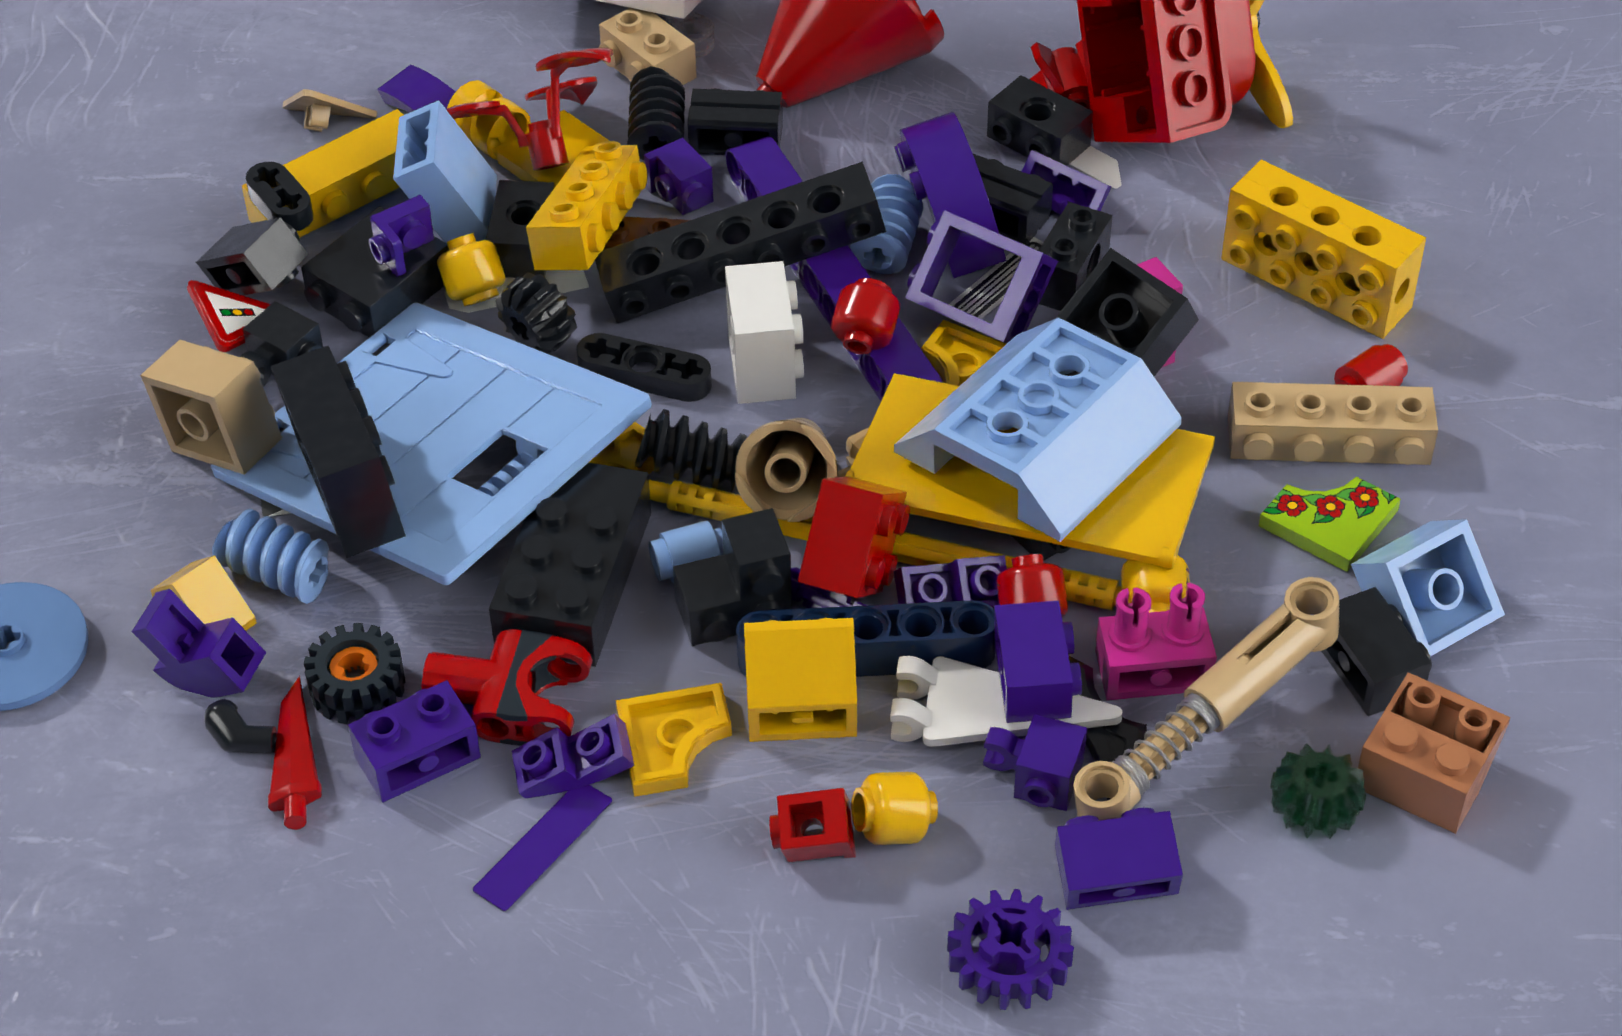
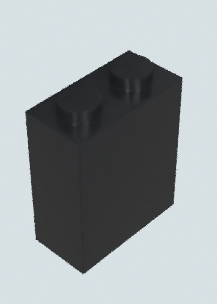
(362, 292)

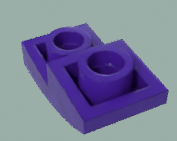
(415, 89)
(953, 581)
(565, 763)

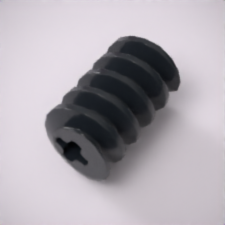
(655, 110)
(689, 450)

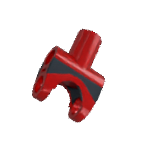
(509, 683)

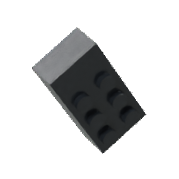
(340, 449)
(575, 558)

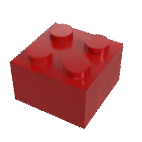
(854, 537)

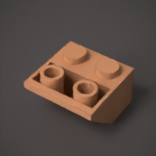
(1431, 752)

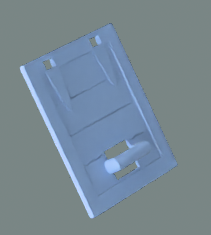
(437, 405)

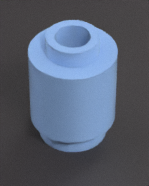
(684, 546)

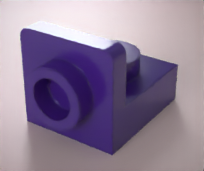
(400, 231)

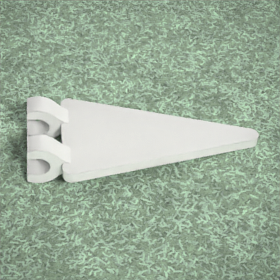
(966, 704)

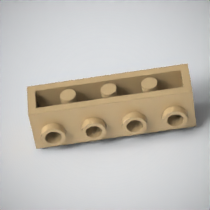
(1332, 423)

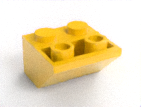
(801, 679)

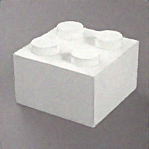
(763, 332)

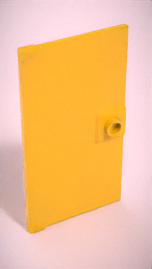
(1135, 522)

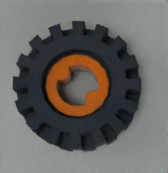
(359, 695)

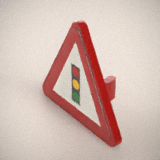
(224, 313)

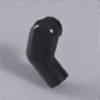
(234, 734)

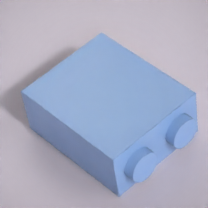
(446, 170)

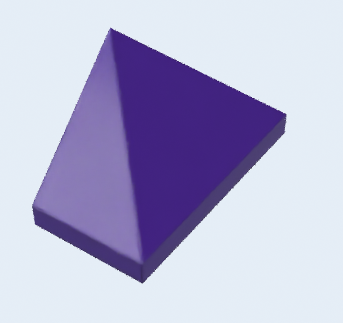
(1067, 183)

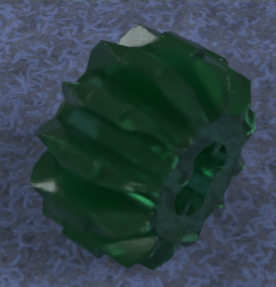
(1318, 791)

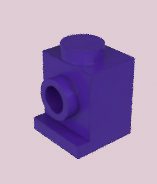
(679, 176)

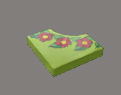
(1332, 522)

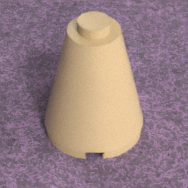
(784, 468)

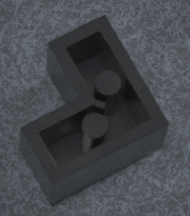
(743, 580)

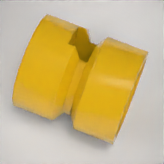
(488, 131)

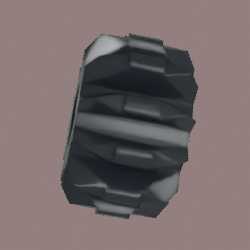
(536, 313)

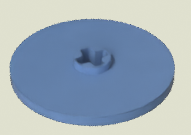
(45, 642)

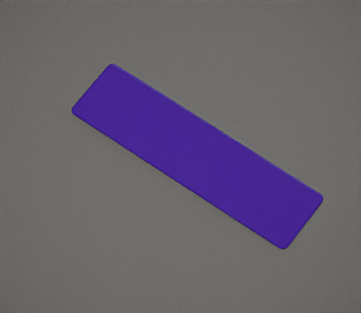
(541, 846)

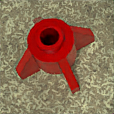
(1062, 71)

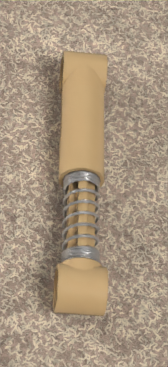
(1216, 697)

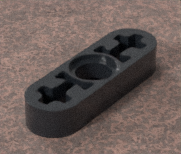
(604, 353)

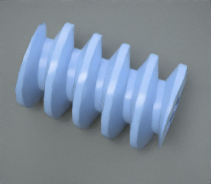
(901, 216)
(273, 555)

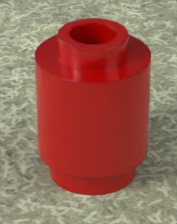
(1374, 367)

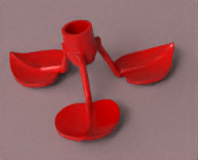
(545, 136)

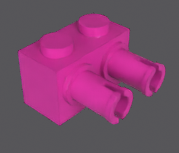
(1154, 650)

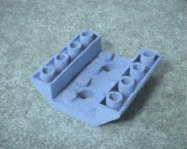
(1073, 432)

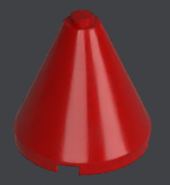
(839, 42)

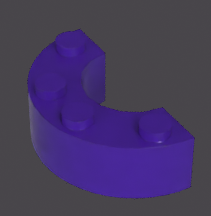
(950, 181)

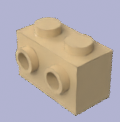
(647, 40)

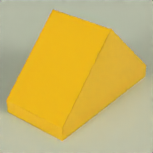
(208, 592)

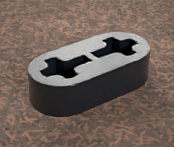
(286, 192)

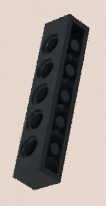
(769, 228)

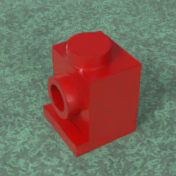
(799, 811)

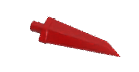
(294, 766)

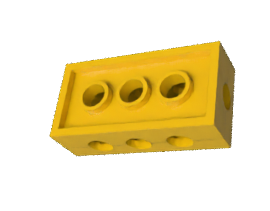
(1322, 248)

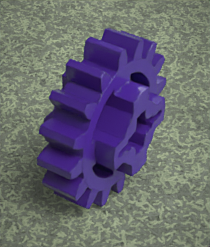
(1010, 949)

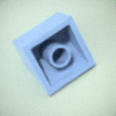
(1434, 582)

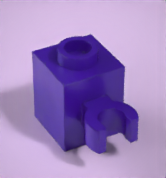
(1042, 762)

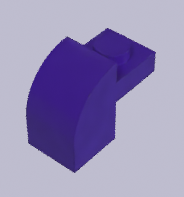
(197, 656)

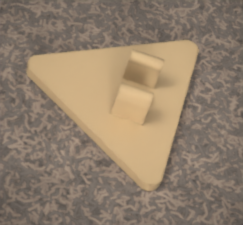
(320, 106)

